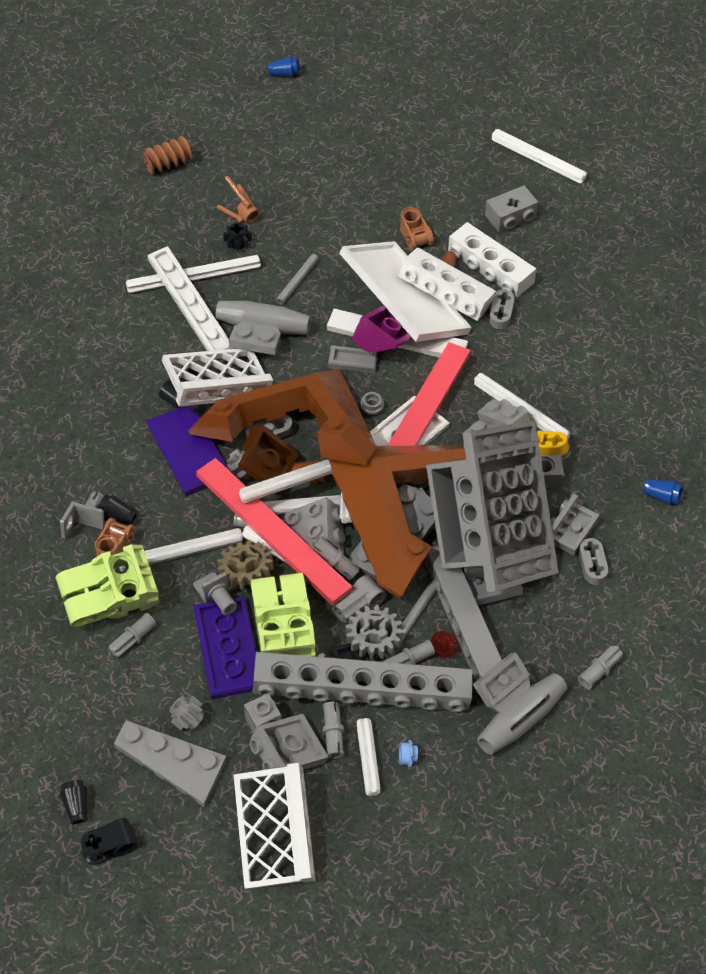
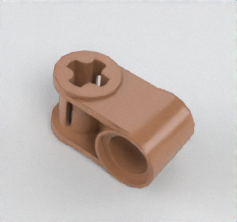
(415, 228)
(114, 537)

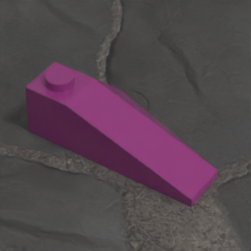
(379, 331)

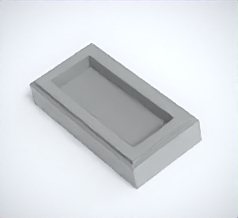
(352, 359)

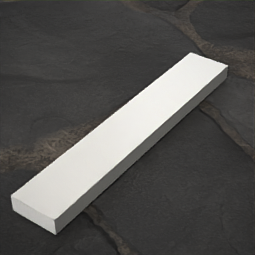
(188, 300)
(346, 323)

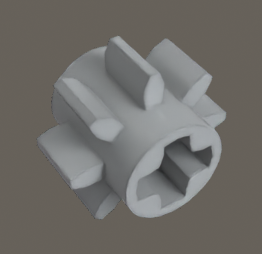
(233, 462)
(186, 712)

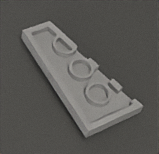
(182, 764)

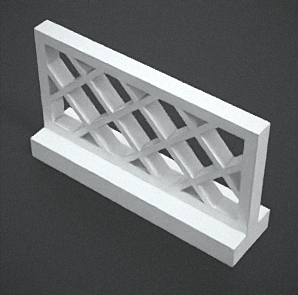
(201, 391)
(297, 818)

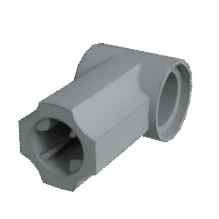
(364, 593)

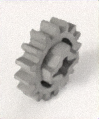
(374, 632)

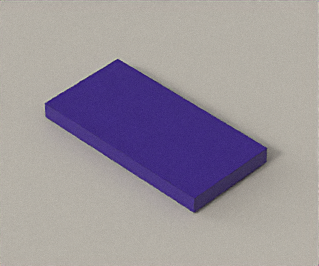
(182, 450)
(226, 648)

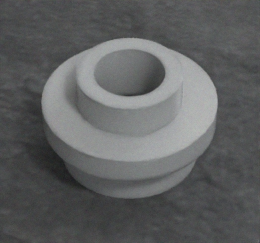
(372, 398)

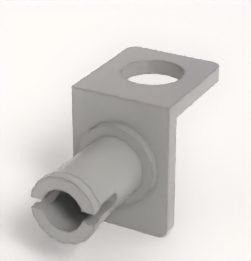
(83, 514)
(216, 589)

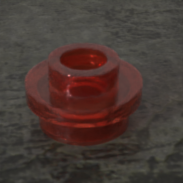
(448, 642)

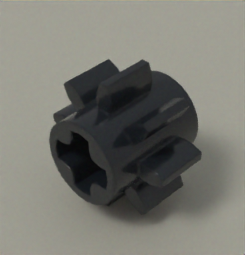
(237, 236)

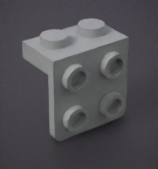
(317, 519)

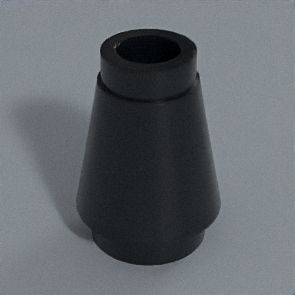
(117, 509)
(75, 801)

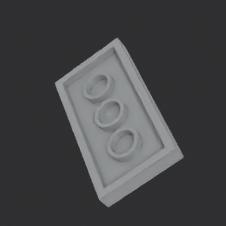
(419, 518)

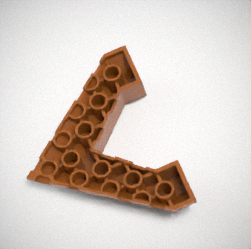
(324, 393)
(378, 512)

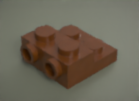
(266, 455)

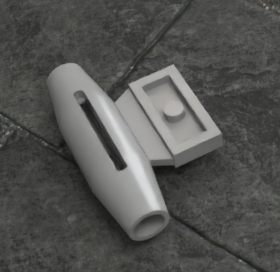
(260, 324)
(517, 703)

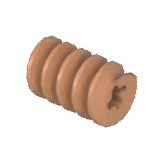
(166, 154)

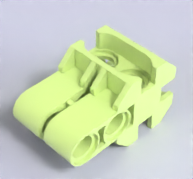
(97, 590)
(283, 616)

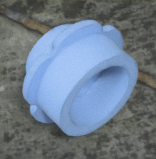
(407, 753)

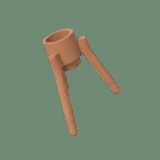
(246, 209)

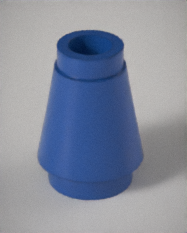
(284, 67)
(663, 490)

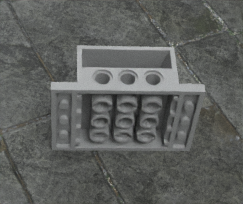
(495, 507)

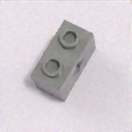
(511, 208)

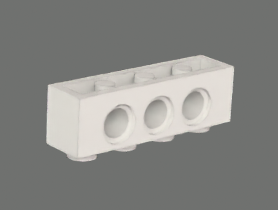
(492, 259)
(447, 284)

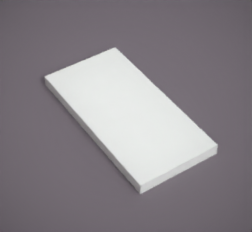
(413, 308)

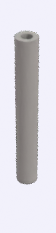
(297, 279)

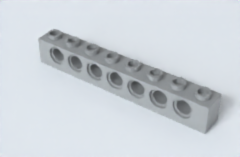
(375, 674)

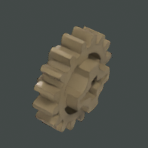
(245, 563)

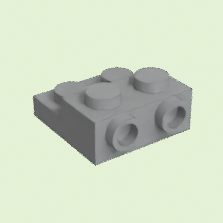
(498, 414)
(286, 743)

